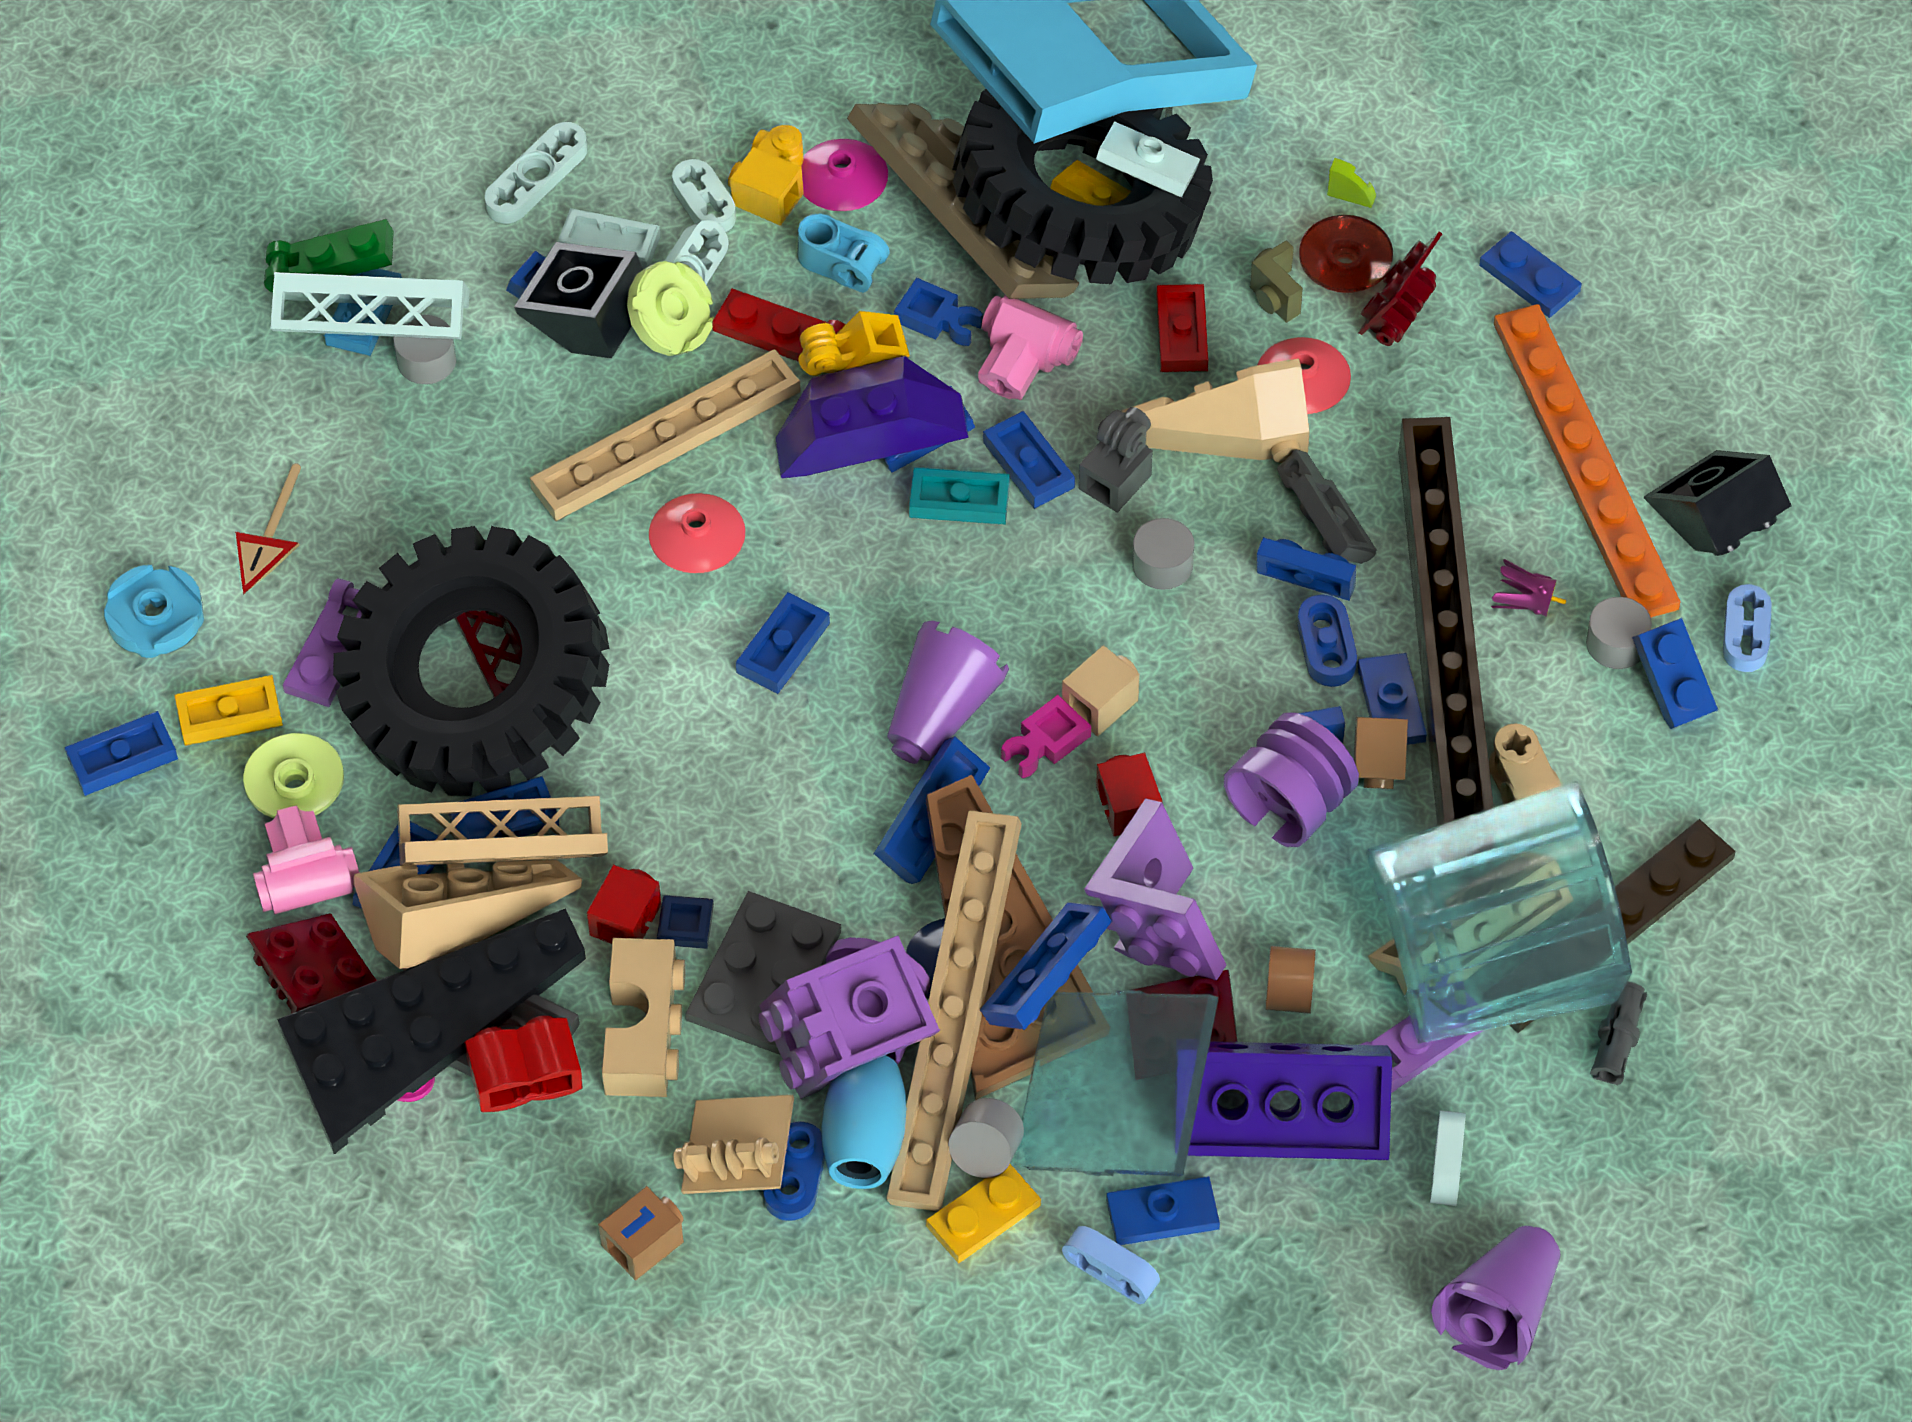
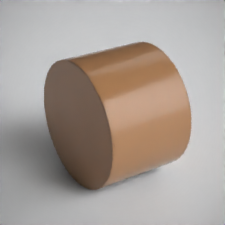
(1290, 979)

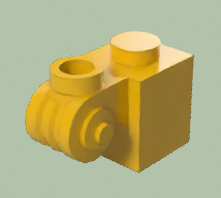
(770, 175)
(862, 341)

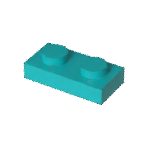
(959, 496)

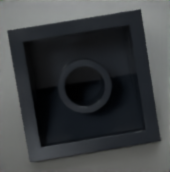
(582, 297)
(1721, 500)

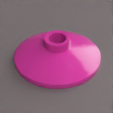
(843, 187)

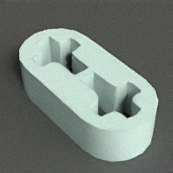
(712, 191)
(1447, 1158)

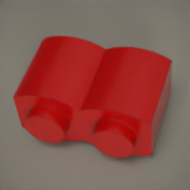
(523, 1064)

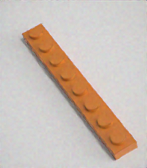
(1585, 460)

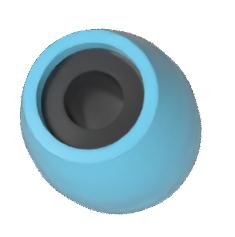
(864, 1123)

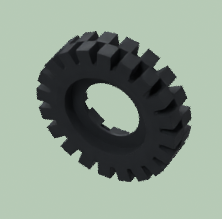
(1129, 237)
(535, 711)

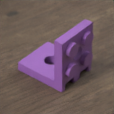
(1140, 895)
(823, 1029)

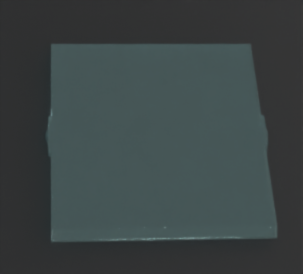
(1116, 1083)

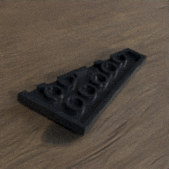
(408, 1027)

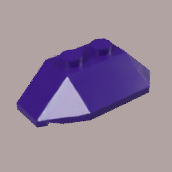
(867, 417)

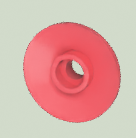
(1329, 371)
(701, 547)

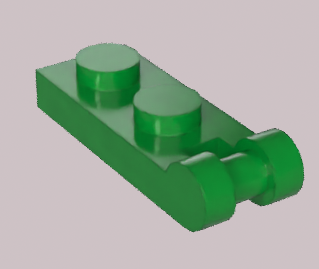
(336, 253)

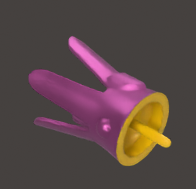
(1535, 589)

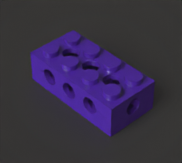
(1307, 1127)

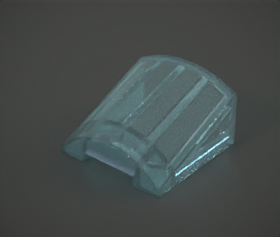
(1504, 916)

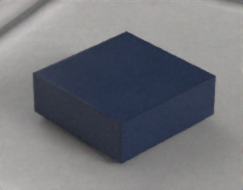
(686, 921)

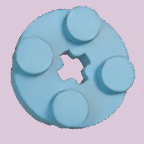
(160, 633)

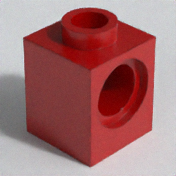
(1123, 786)
(624, 905)

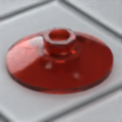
(1350, 239)

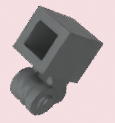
(1119, 460)

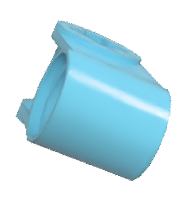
(840, 251)

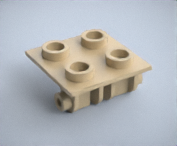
(736, 1144)

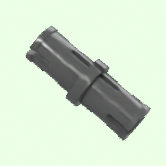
(1618, 1035)

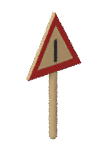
(263, 553)

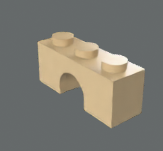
(640, 1056)

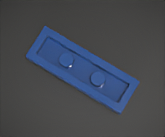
(908, 842)
(1046, 966)

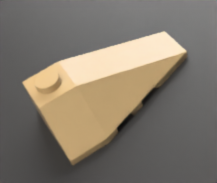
(1247, 419)
(438, 913)

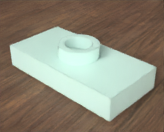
(1147, 159)
(611, 233)

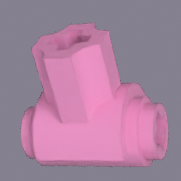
(1023, 343)
(302, 864)

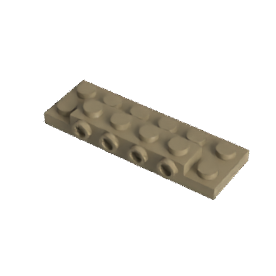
(923, 157)

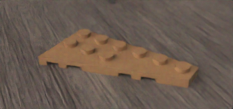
(1000, 1052)

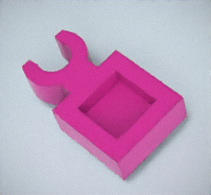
(1049, 732)

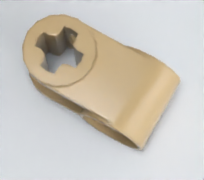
(1520, 764)

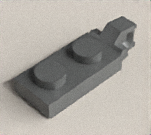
(1326, 509)

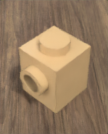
(1102, 689)

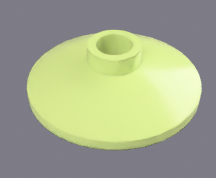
(289, 759)

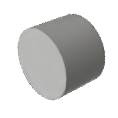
(425, 358)
(1163, 553)
(1612, 629)
(986, 1137)

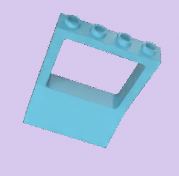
(1061, 76)

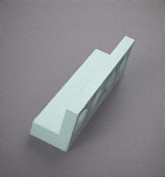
(370, 291)

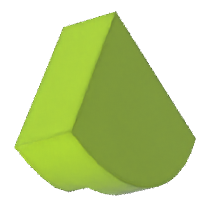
(1348, 186)

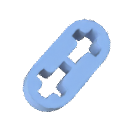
(1736, 627)
(1111, 1264)

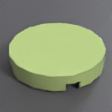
(658, 311)

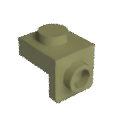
(1273, 285)

